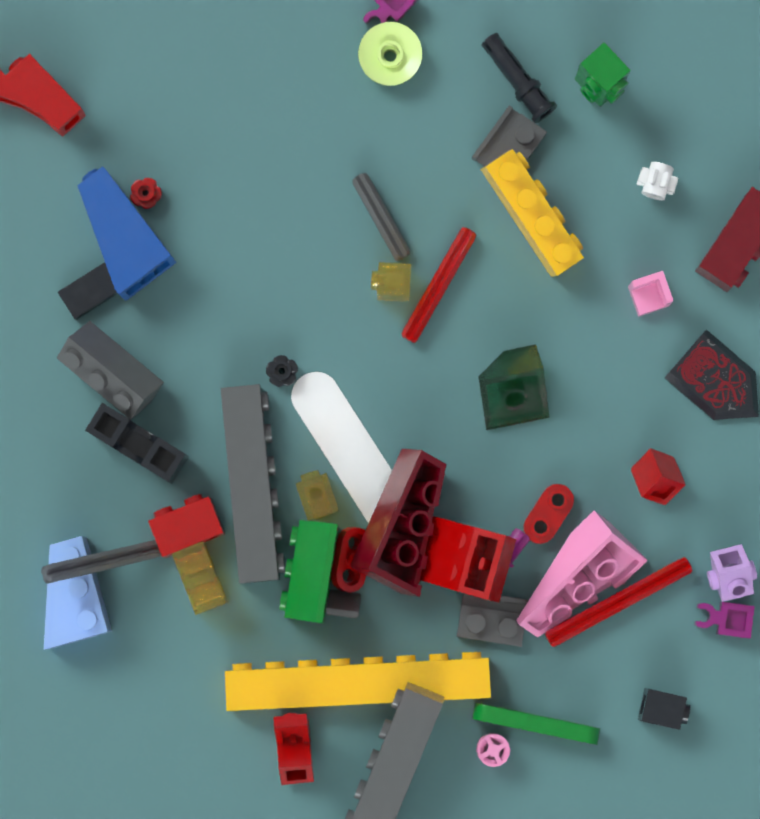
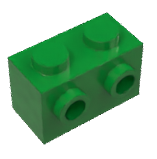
(602, 76)

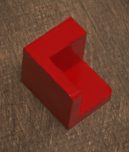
(657, 476)

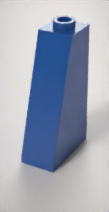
(125, 239)

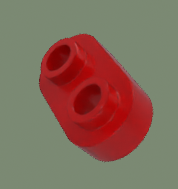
(548, 513)
(343, 558)

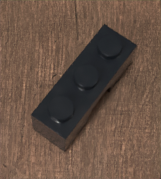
(137, 443)

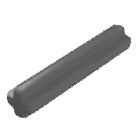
(381, 216)

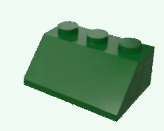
(309, 571)

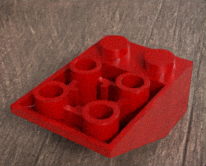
(468, 559)

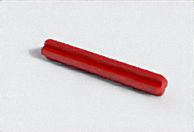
(438, 285)

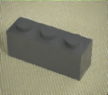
(109, 370)

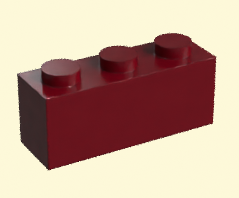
(735, 245)

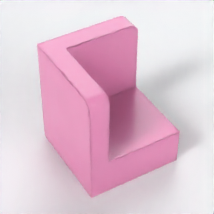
(650, 293)

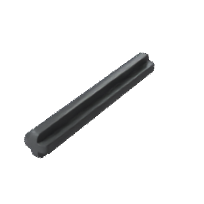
(100, 561)

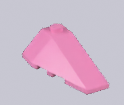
(585, 566)

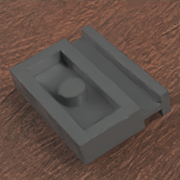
(510, 132)
(491, 620)

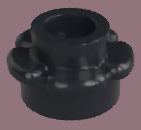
(278, 379)

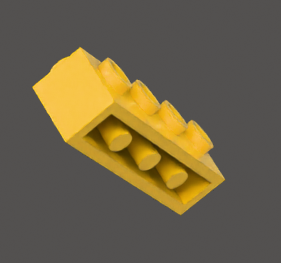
(532, 212)

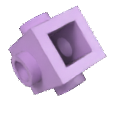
(731, 573)

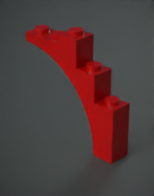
(35, 91)

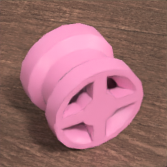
(495, 754)

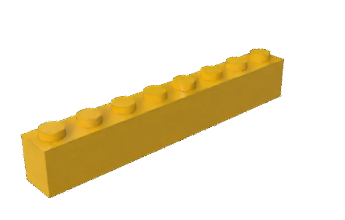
(354, 683)

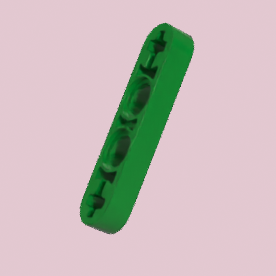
(536, 723)

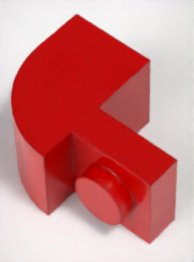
(294, 748)

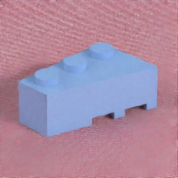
(76, 604)

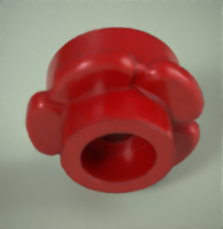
(137, 193)

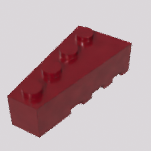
(401, 523)

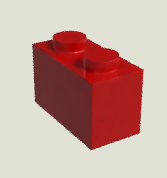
(185, 525)

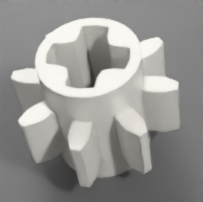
(657, 181)

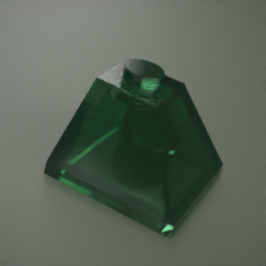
(514, 388)

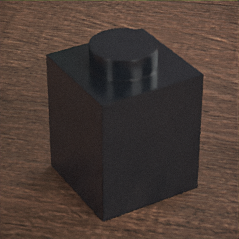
(663, 709)

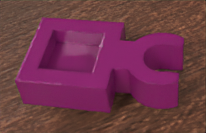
(389, 8)
(731, 619)

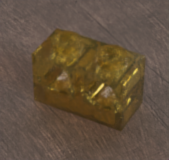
(200, 578)

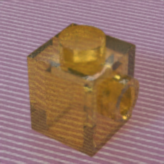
(392, 281)
(316, 495)

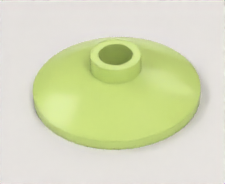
(394, 38)

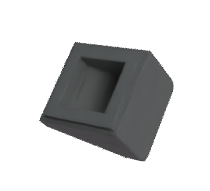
(343, 604)

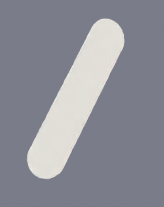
(342, 439)

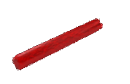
(618, 602)

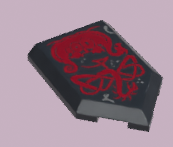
(716, 380)

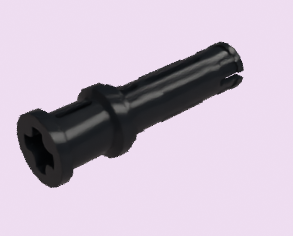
(526, 88)

